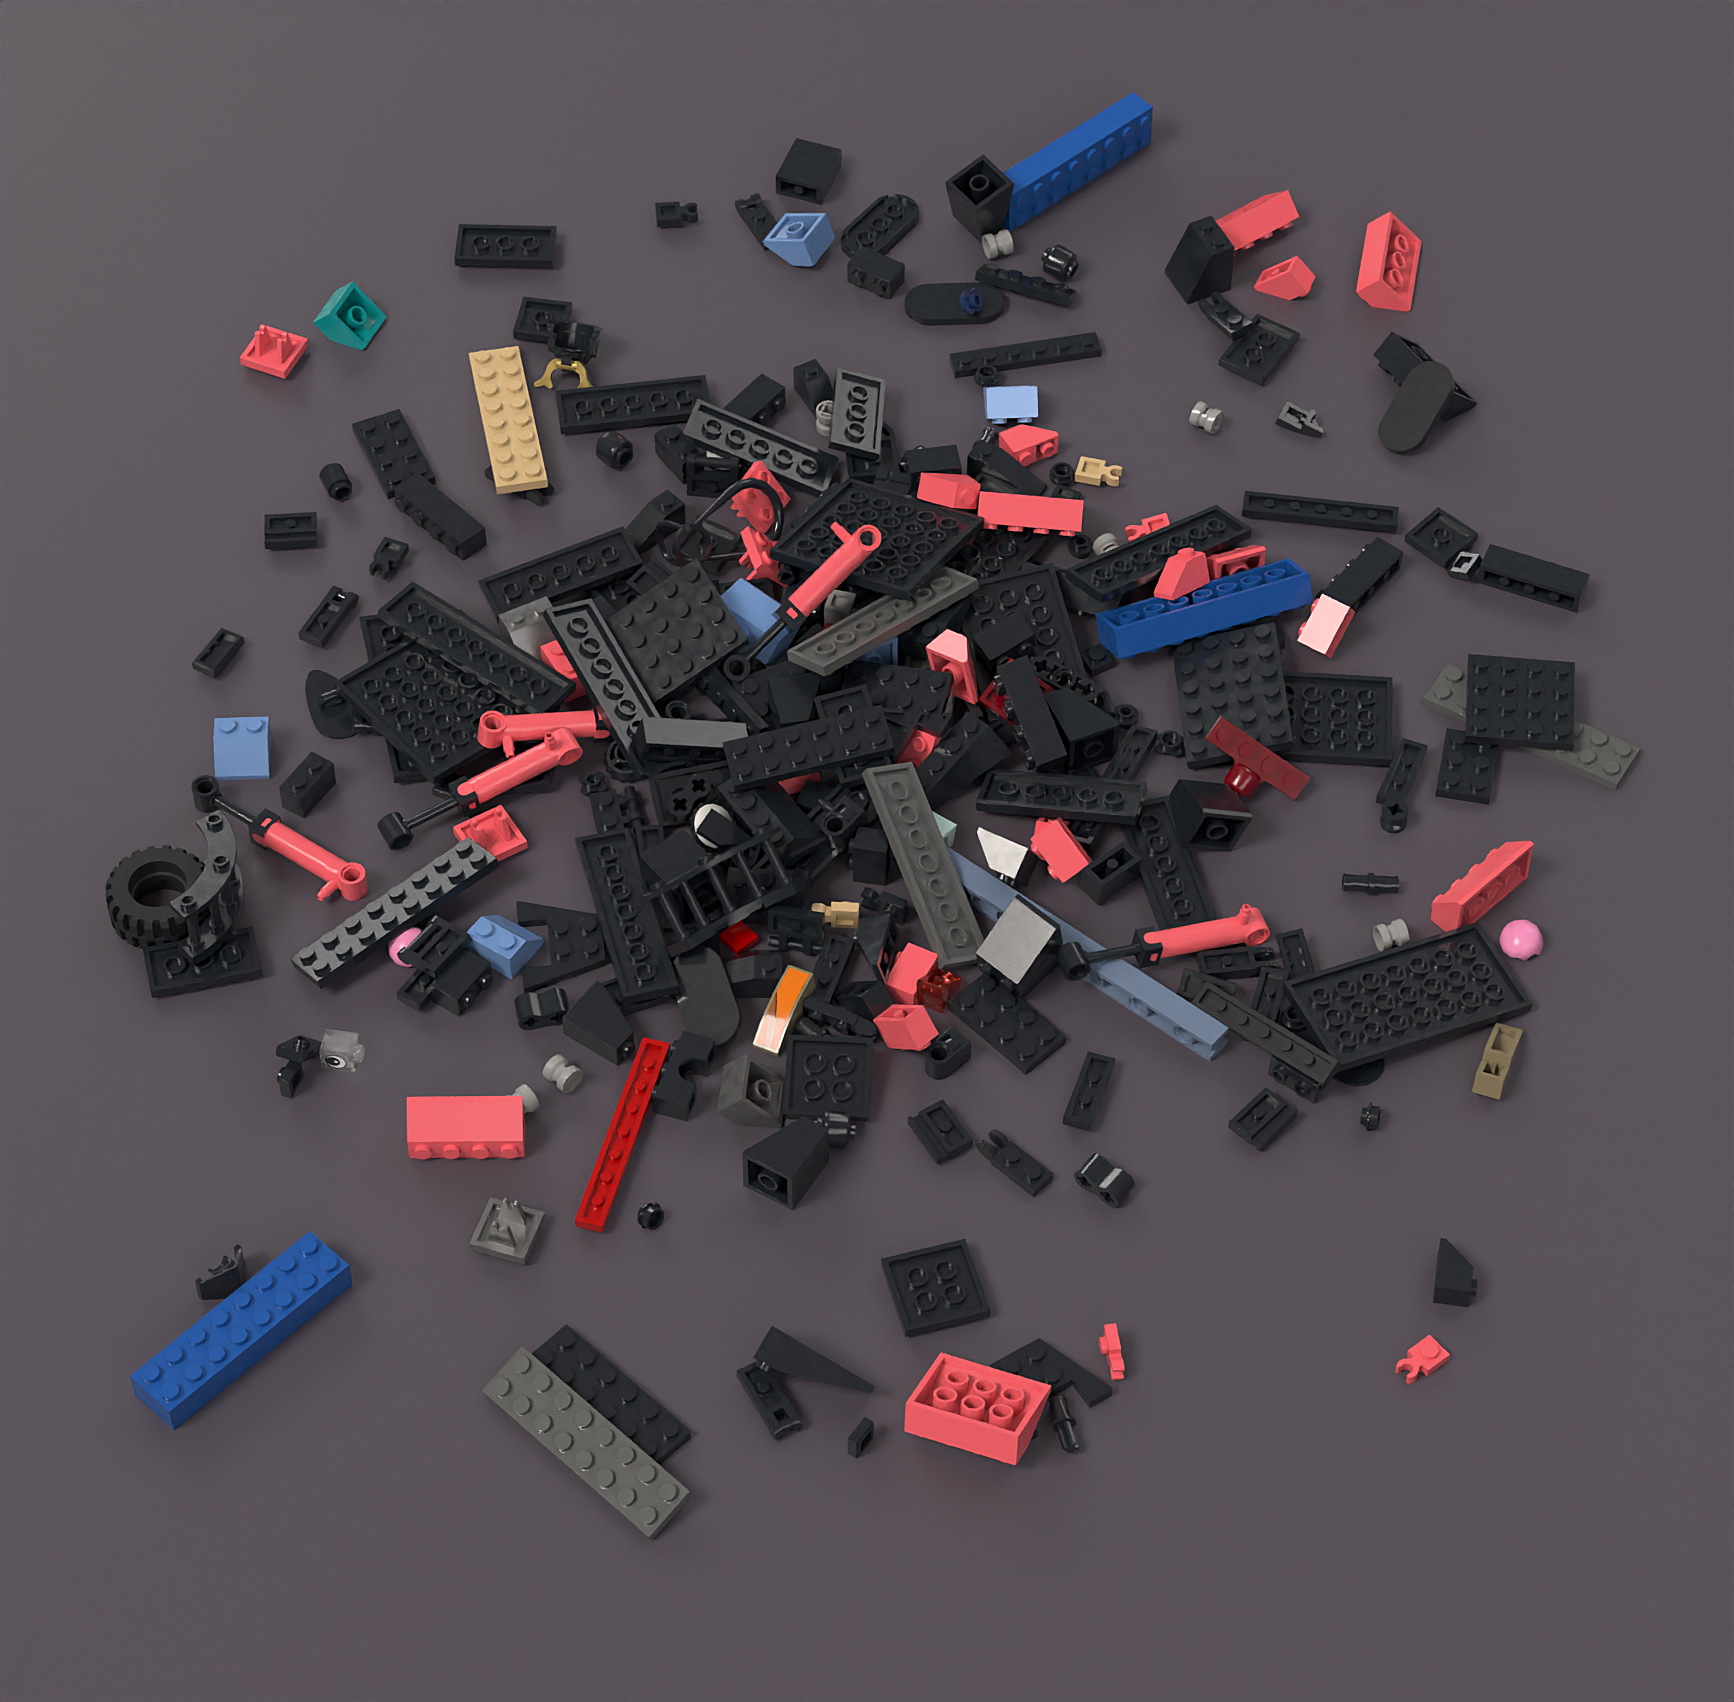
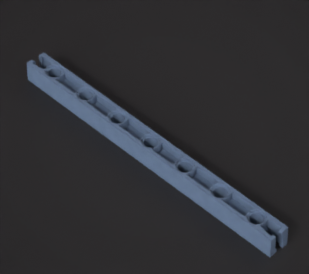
(1112, 977)

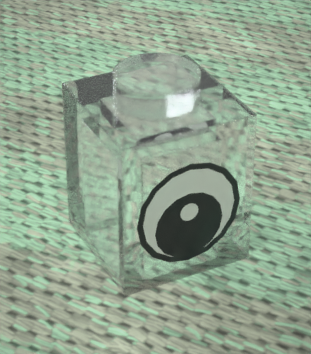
(341, 1050)

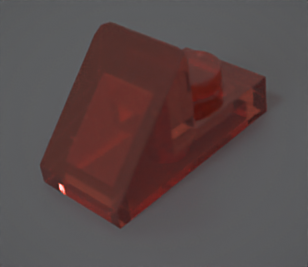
(935, 988)

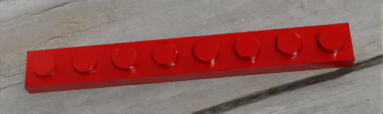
(622, 1135)

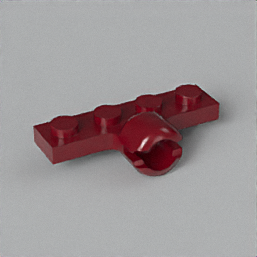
(1254, 763)

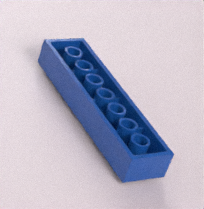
(1078, 158)
(1209, 608)
(241, 1330)

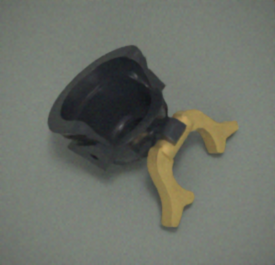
(573, 347)

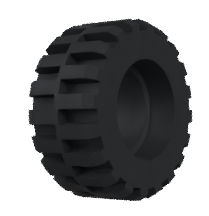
(141, 875)

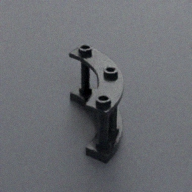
(217, 887)
(732, 912)

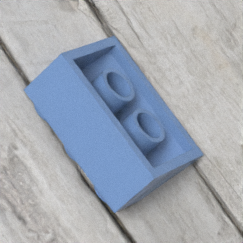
(754, 615)

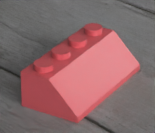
(1258, 219)
(1388, 264)
(1030, 511)
(1483, 886)
(466, 1127)

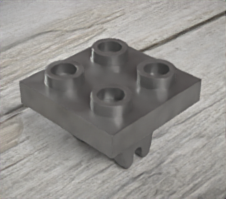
(507, 1230)

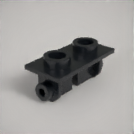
(1294, 1079)

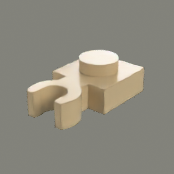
(1094, 471)
(840, 914)

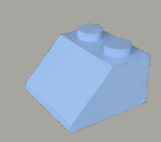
(1011, 402)

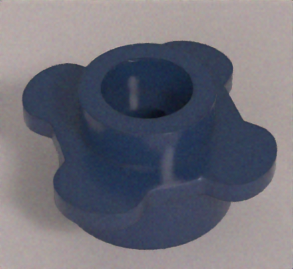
(971, 301)

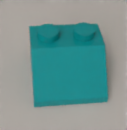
(350, 317)

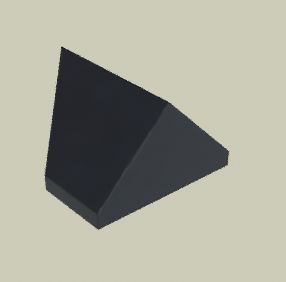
(226, 1278)

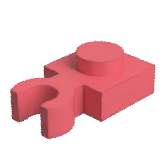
(1149, 525)
(1110, 1345)
(1424, 1357)

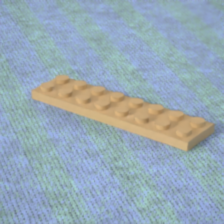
(508, 420)

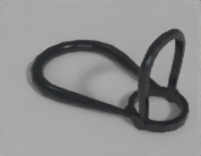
(730, 492)

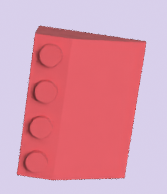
(976, 1408)

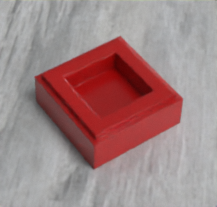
(738, 938)

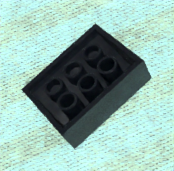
(914, 641)

